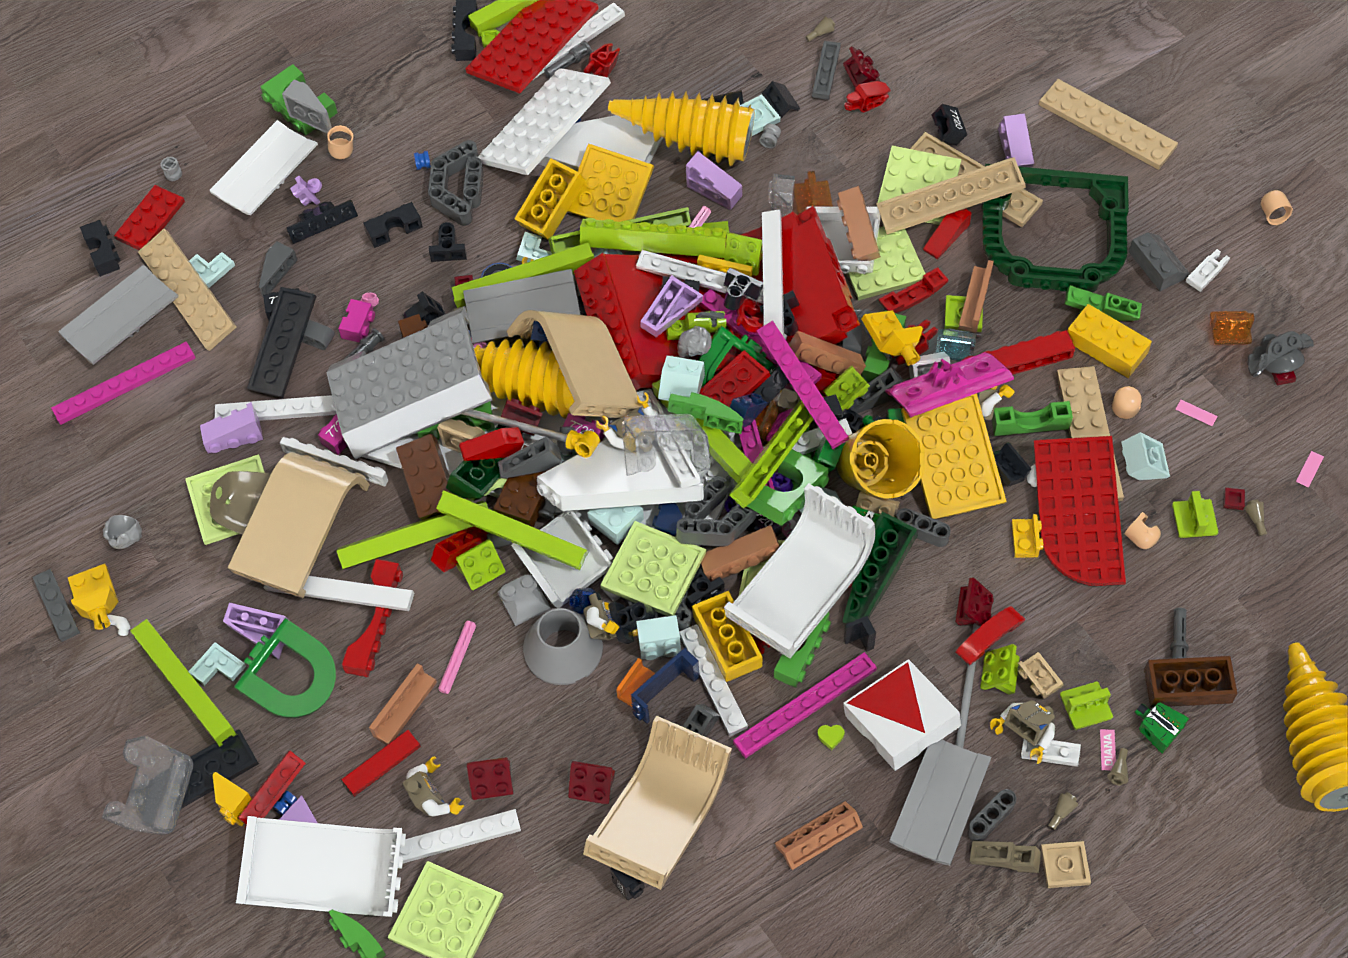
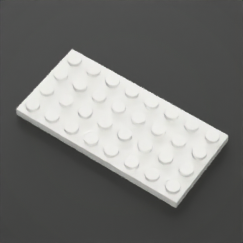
(543, 121)

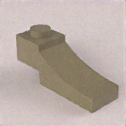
(1006, 855)

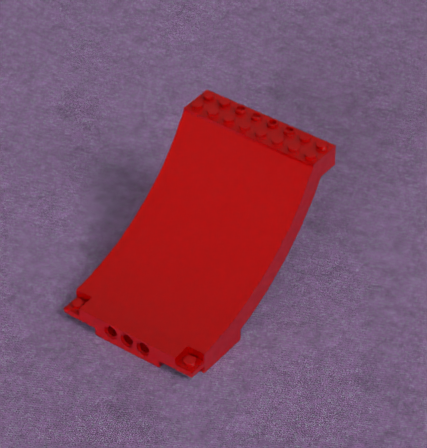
(622, 295)

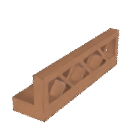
(975, 298)
(402, 705)
(821, 836)

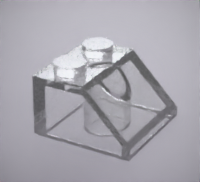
(782, 193)

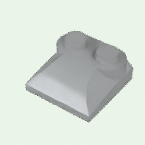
(523, 599)

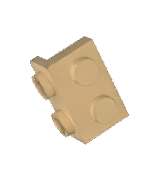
(877, 504)
(1040, 674)

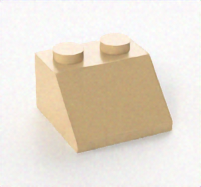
(456, 432)

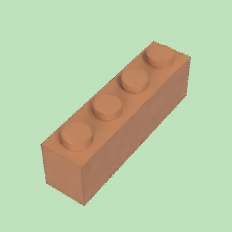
(858, 224)
(825, 354)
(740, 554)

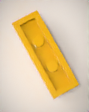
(723, 265)

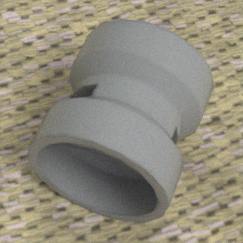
(770, 135)
(171, 168)

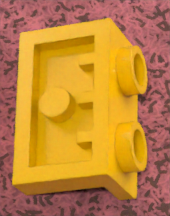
(1026, 537)

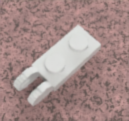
(1207, 271)

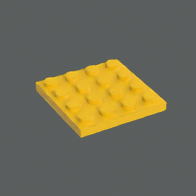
(611, 186)

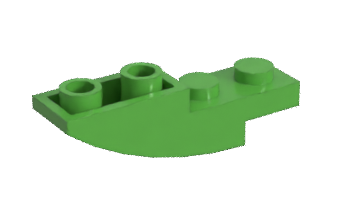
(1112, 305)
(711, 411)
(355, 936)

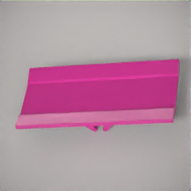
(949, 383)

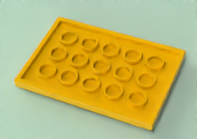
(957, 459)

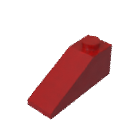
(947, 232)
(493, 445)
(447, 550)

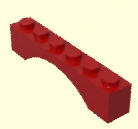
(360, 655)

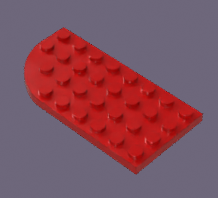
(530, 42)
(1080, 509)

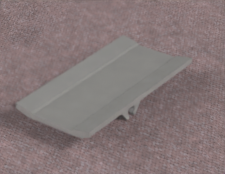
(496, 306)
(118, 314)
(940, 801)

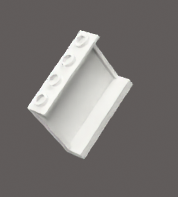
(836, 232)
(557, 578)

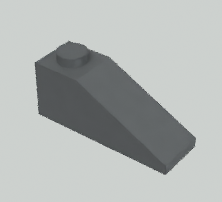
(277, 263)
(876, 391)
(531, 459)
(701, 720)

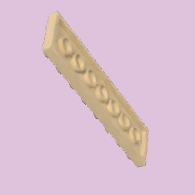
(1108, 124)
(951, 195)
(1022, 203)
(195, 298)
(1089, 418)

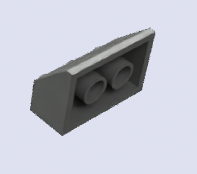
(1157, 260)

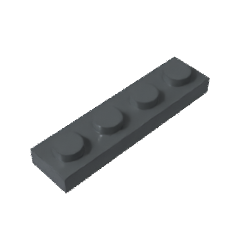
(826, 70)
(56, 605)

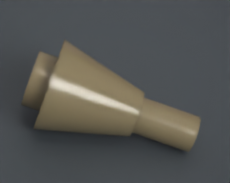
(825, 26)
(1256, 512)
(1119, 774)
(1064, 807)

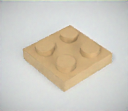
(1065, 864)

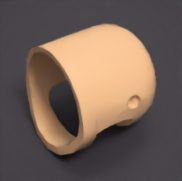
(340, 147)
(1273, 201)
(1126, 402)
(1142, 535)

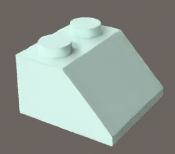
(681, 377)
(1145, 458)

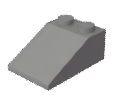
(305, 106)

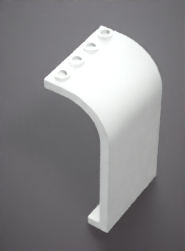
(805, 573)
(320, 867)

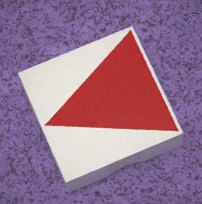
(902, 714)

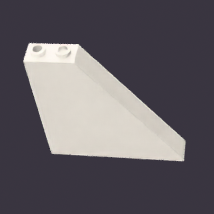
(608, 133)
(603, 482)

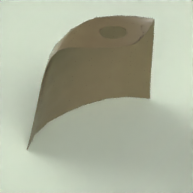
(244, 492)

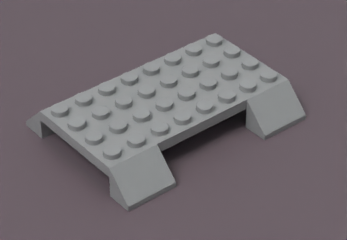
(407, 385)

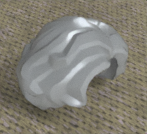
(694, 342)
(122, 531)

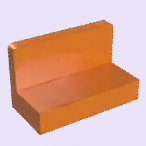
(632, 681)

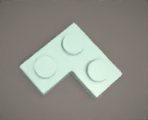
(530, 248)
(214, 270)
(216, 660)

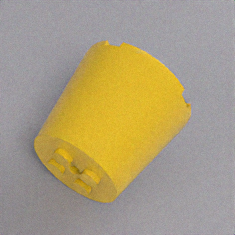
(893, 459)

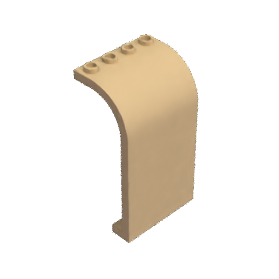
(586, 360)
(292, 522)
(661, 804)

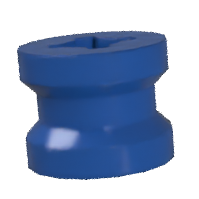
(422, 160)

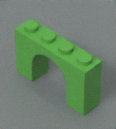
(273, 90)
(783, 505)

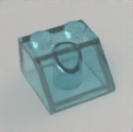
(955, 344)

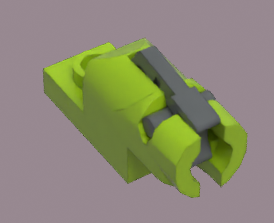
(710, 320)

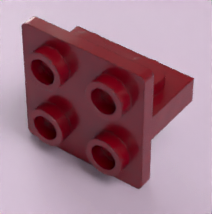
(860, 68)
(516, 411)
(974, 604)
(490, 778)
(590, 782)

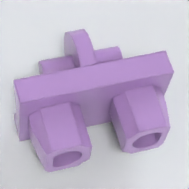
(306, 191)

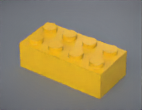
(550, 199)
(1108, 341)
(728, 642)

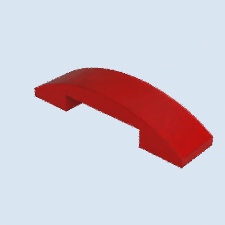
(915, 293)
(988, 634)

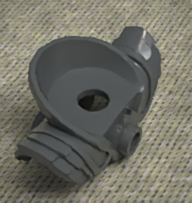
(1279, 353)

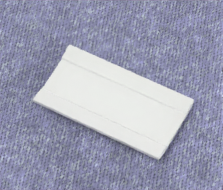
(263, 168)

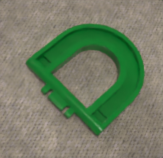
(721, 344)
(271, 698)

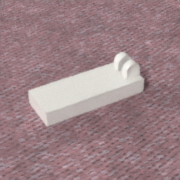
(1057, 752)

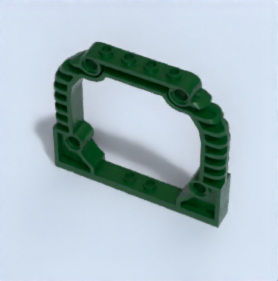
(1113, 203)

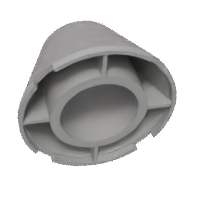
(565, 663)

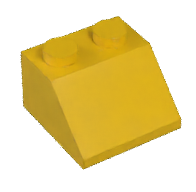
(229, 798)

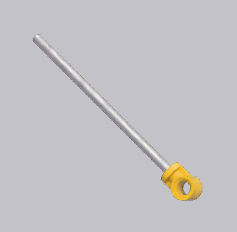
(582, 443)

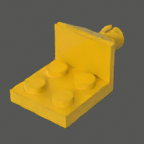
(892, 337)
(94, 595)

